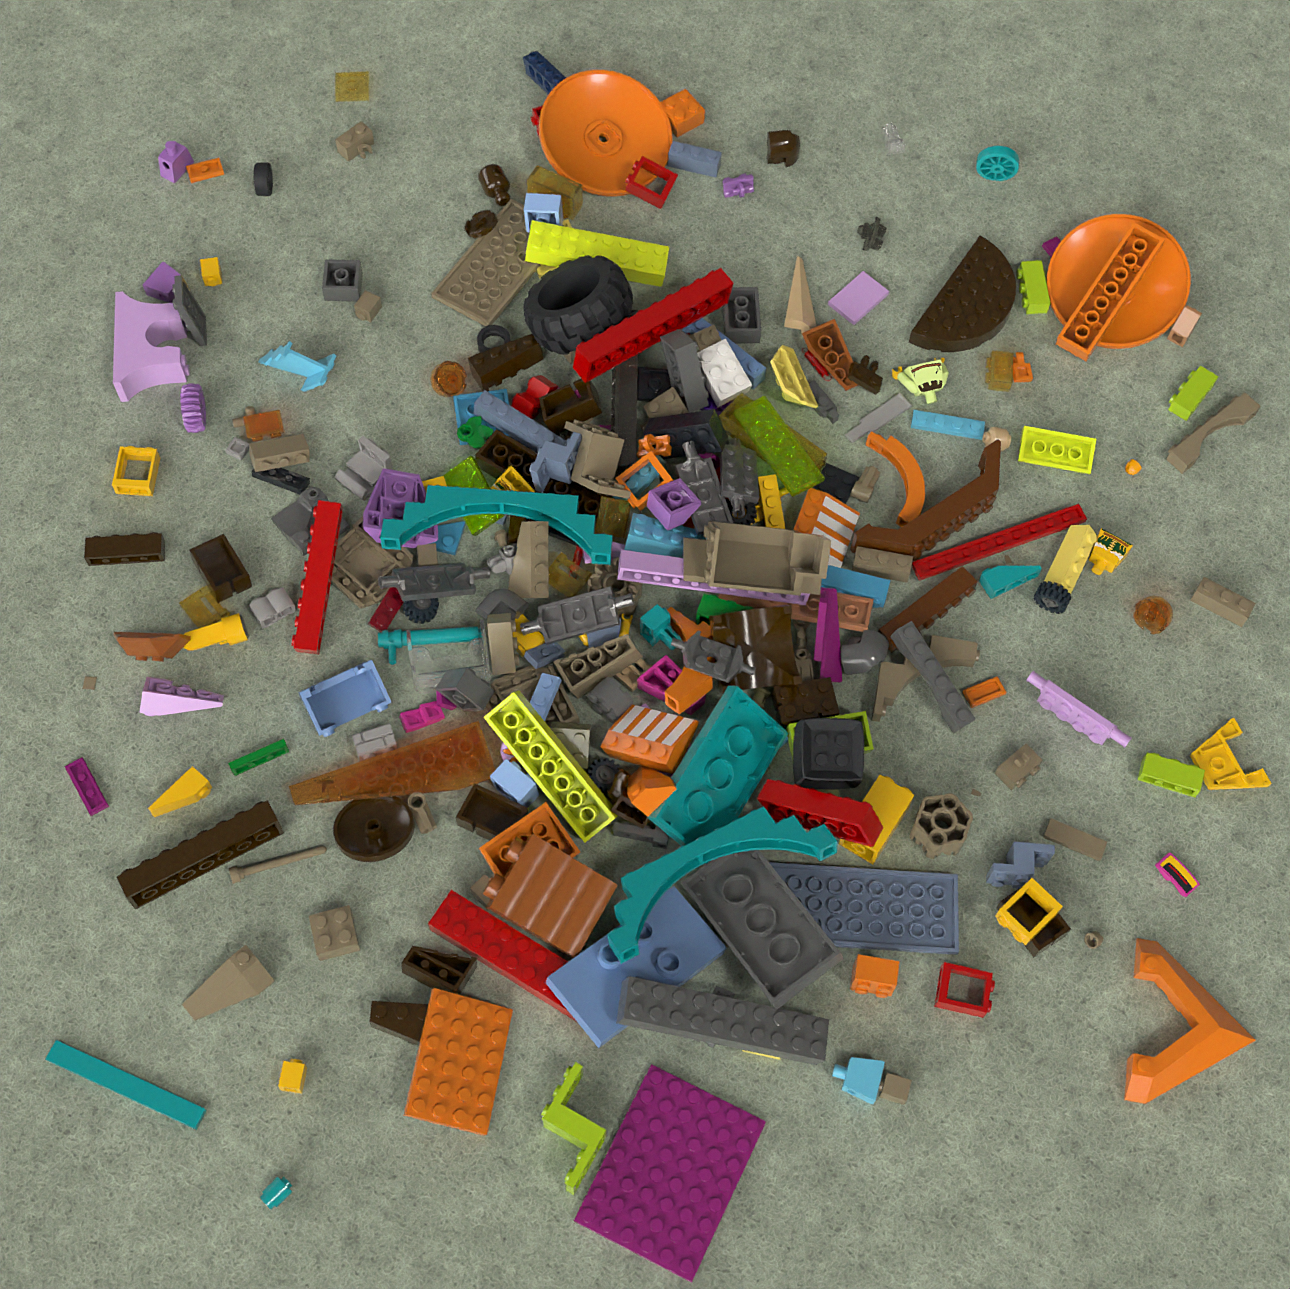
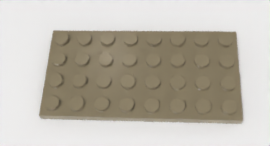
(490, 270)

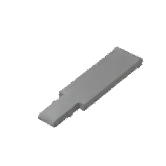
(879, 417)

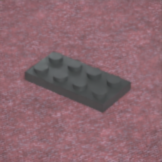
(189, 310)

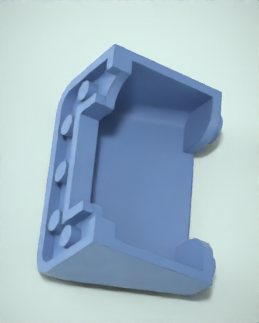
(345, 697)

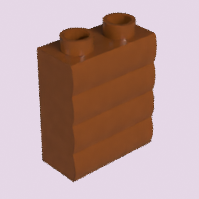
(549, 894)

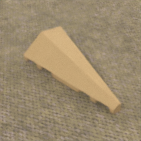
(800, 308)

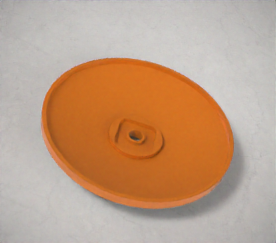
(606, 106)
(1153, 303)

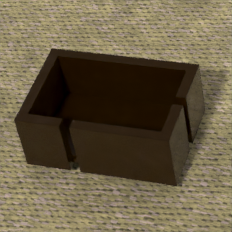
(565, 405)
(220, 568)
(804, 701)
(488, 812)
(1029, 914)

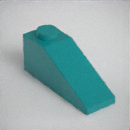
(1004, 578)

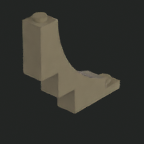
(895, 677)

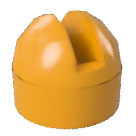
(1132, 467)

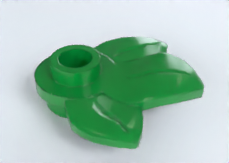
(477, 432)

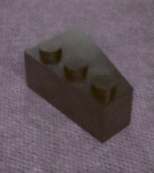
(439, 969)
(399, 1019)

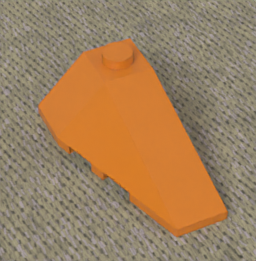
(649, 789)

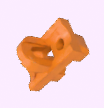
(661, 442)

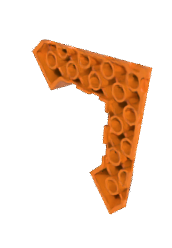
(1212, 1035)

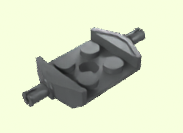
(728, 659)

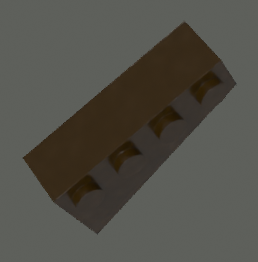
(504, 361)

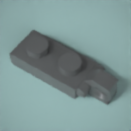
(825, 404)

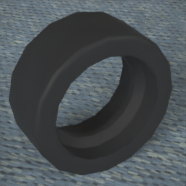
(263, 179)
(491, 330)

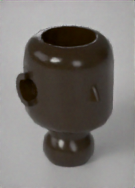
(495, 183)

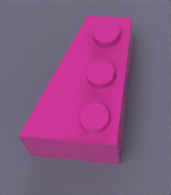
(660, 678)

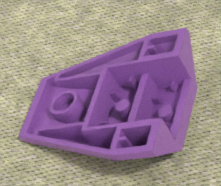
(389, 501)

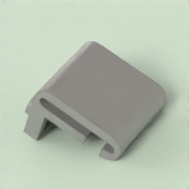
(364, 468)

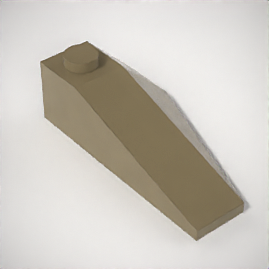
(232, 982)

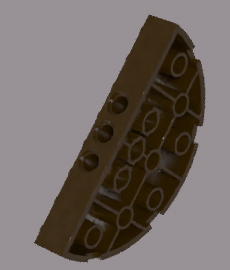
(970, 304)

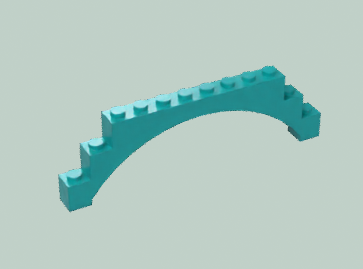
(447, 503)
(747, 833)

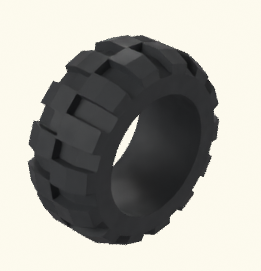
(577, 303)

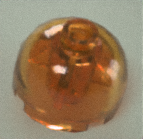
(448, 379)
(1153, 611)

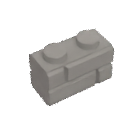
(374, 742)

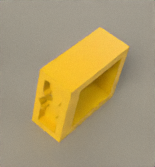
(135, 487)
(1041, 897)

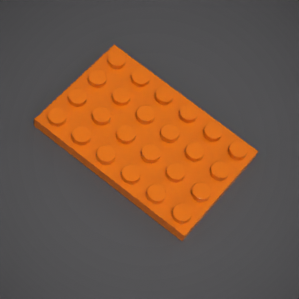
(458, 1062)

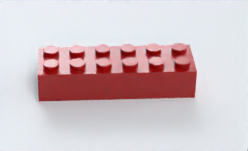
(842, 816)

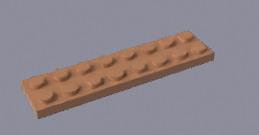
(852, 610)

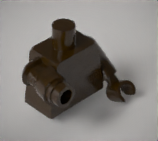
(621, 803)

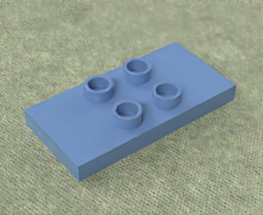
(671, 951)

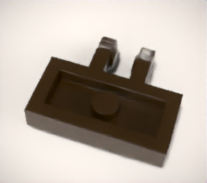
(865, 377)

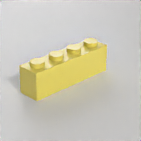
(1072, 556)

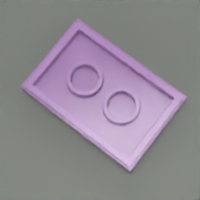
(858, 298)

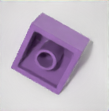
(672, 503)

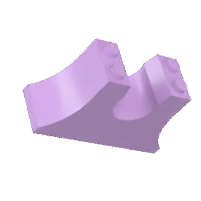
(136, 358)

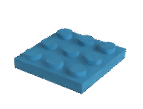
(465, 408)

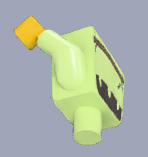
(924, 378)

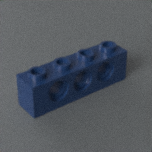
(542, 71)

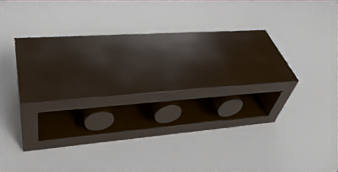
(124, 549)

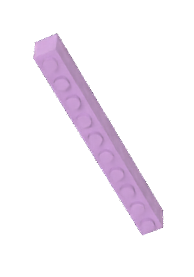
(669, 572)

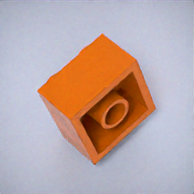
(683, 112)
(874, 976)

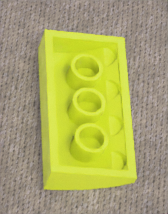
(1056, 449)

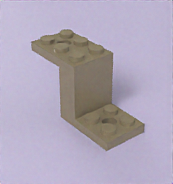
(597, 459)

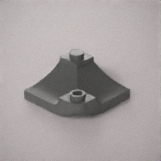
(297, 519)

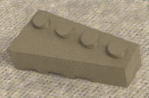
(587, 669)

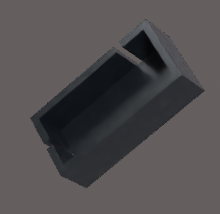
(700, 427)

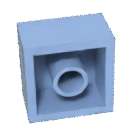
(543, 208)
(514, 783)

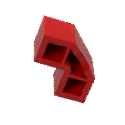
(528, 402)

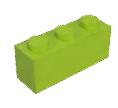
(1033, 287)
(1192, 392)
(1171, 774)

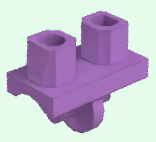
(738, 186)

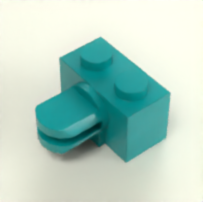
(656, 627)

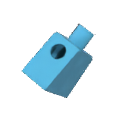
(860, 1077)

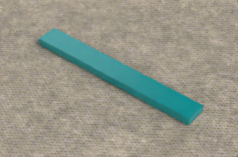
(126, 1084)

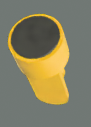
(229, 630)

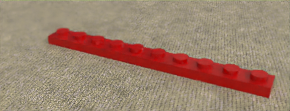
(998, 542)

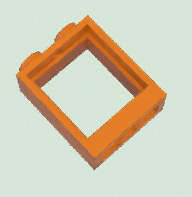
(649, 457)

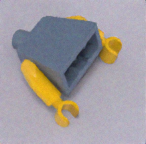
(600, 637)

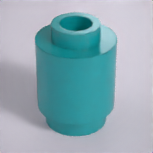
(276, 1192)

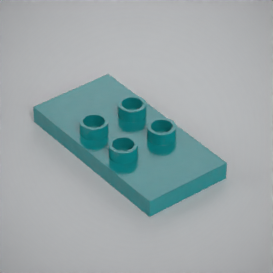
(720, 768)

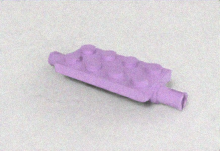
(1076, 713)

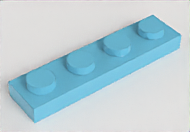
(948, 424)

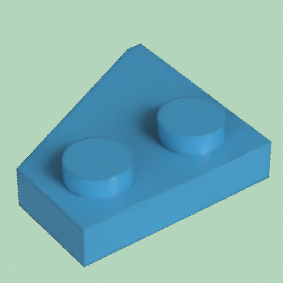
(449, 537)

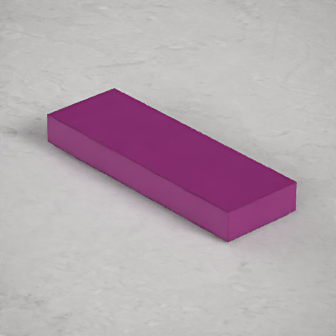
(86, 786)

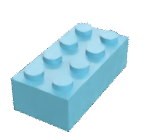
(650, 536)

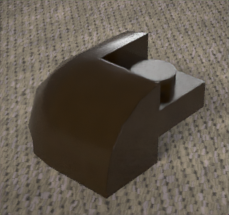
(783, 147)

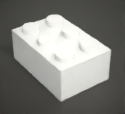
(723, 373)

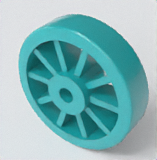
(997, 163)

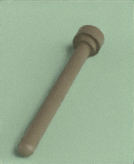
(238, 873)

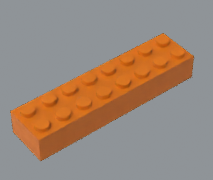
(1110, 292)

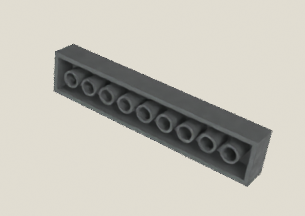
(722, 1021)

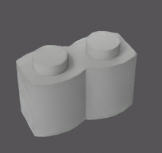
(272, 607)

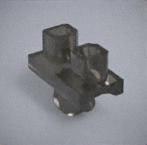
(870, 232)

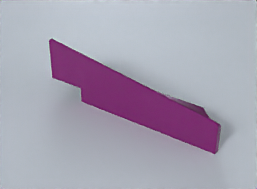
(828, 637)

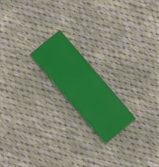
(258, 757)

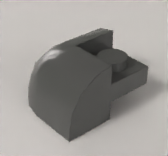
(501, 602)
(864, 652)

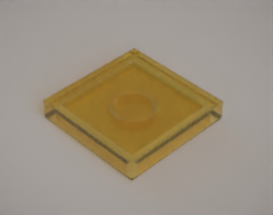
(352, 86)
(613, 517)

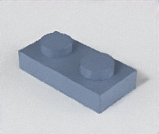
(544, 654)

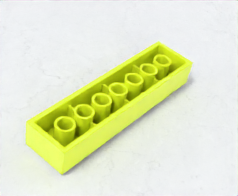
(556, 244)
(551, 765)

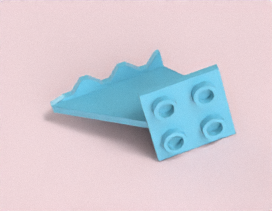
(293, 362)

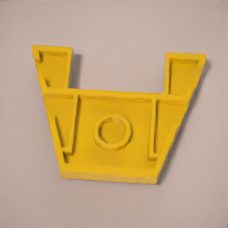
(1221, 765)

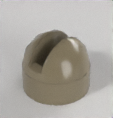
(1089, 939)

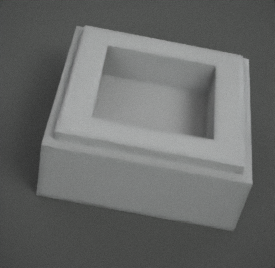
(237, 448)

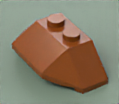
(151, 645)

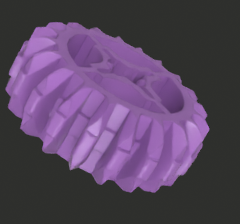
(193, 408)

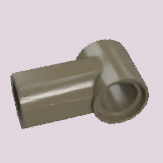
(864, 487)
(422, 814)

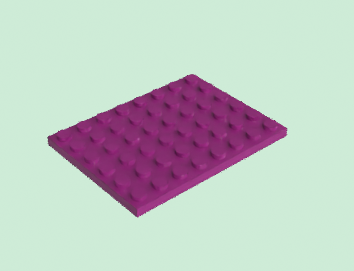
(670, 1173)

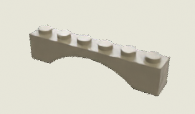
(1238, 412)

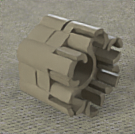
(607, 576)
(939, 840)

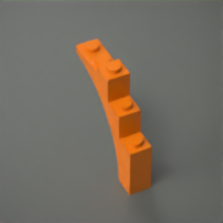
(690, 684)

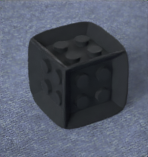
(828, 753)

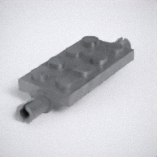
(739, 476)
(703, 482)
(434, 581)
(578, 615)

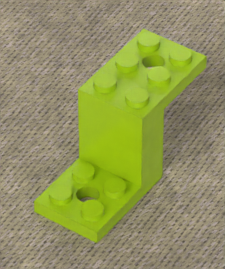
(573, 1127)

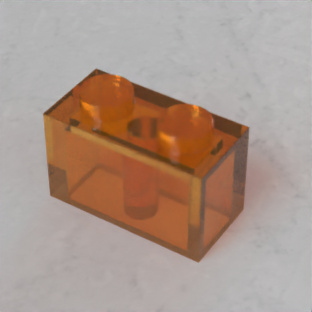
(264, 425)

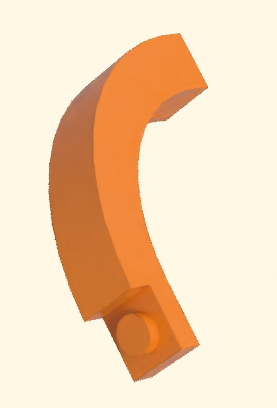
(909, 471)

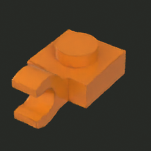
(1021, 370)

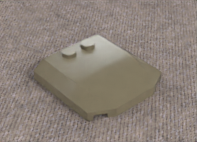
(361, 562)
(526, 681)

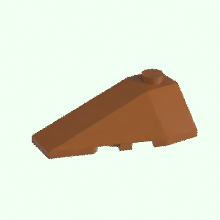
(831, 351)

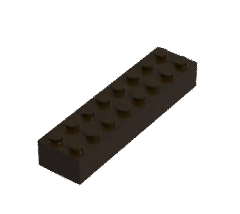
(502, 451)
(200, 854)

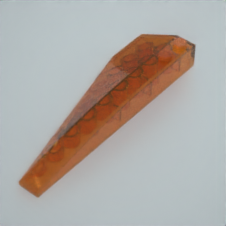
(427, 766)

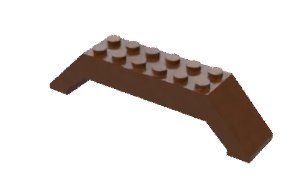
(941, 519)

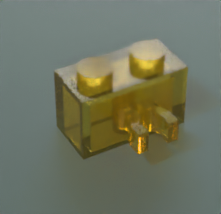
(1000, 371)

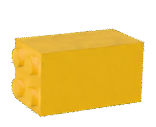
(890, 805)

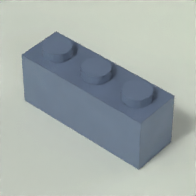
(694, 159)

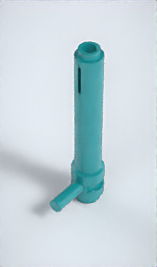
(398, 638)

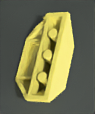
(792, 378)

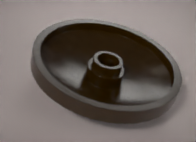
(373, 828)

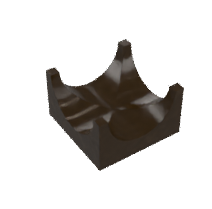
(764, 644)

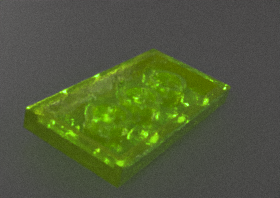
(469, 475)

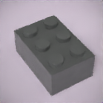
(742, 316)

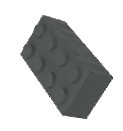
(685, 369)

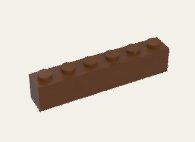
(932, 604)

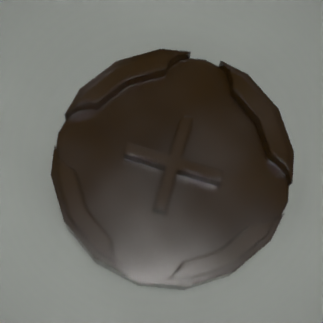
(481, 224)

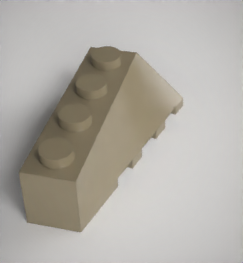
(530, 565)

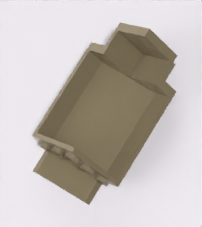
(757, 559)

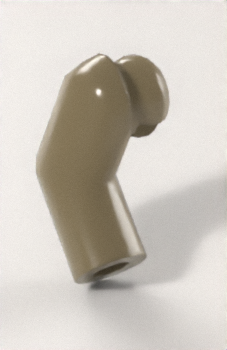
(239, 422)

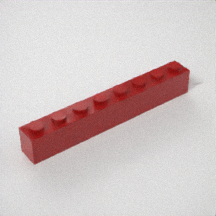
(318, 577)

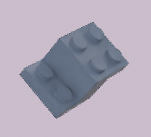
(555, 462)
(1020, 864)

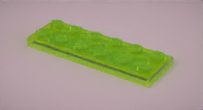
(778, 446)

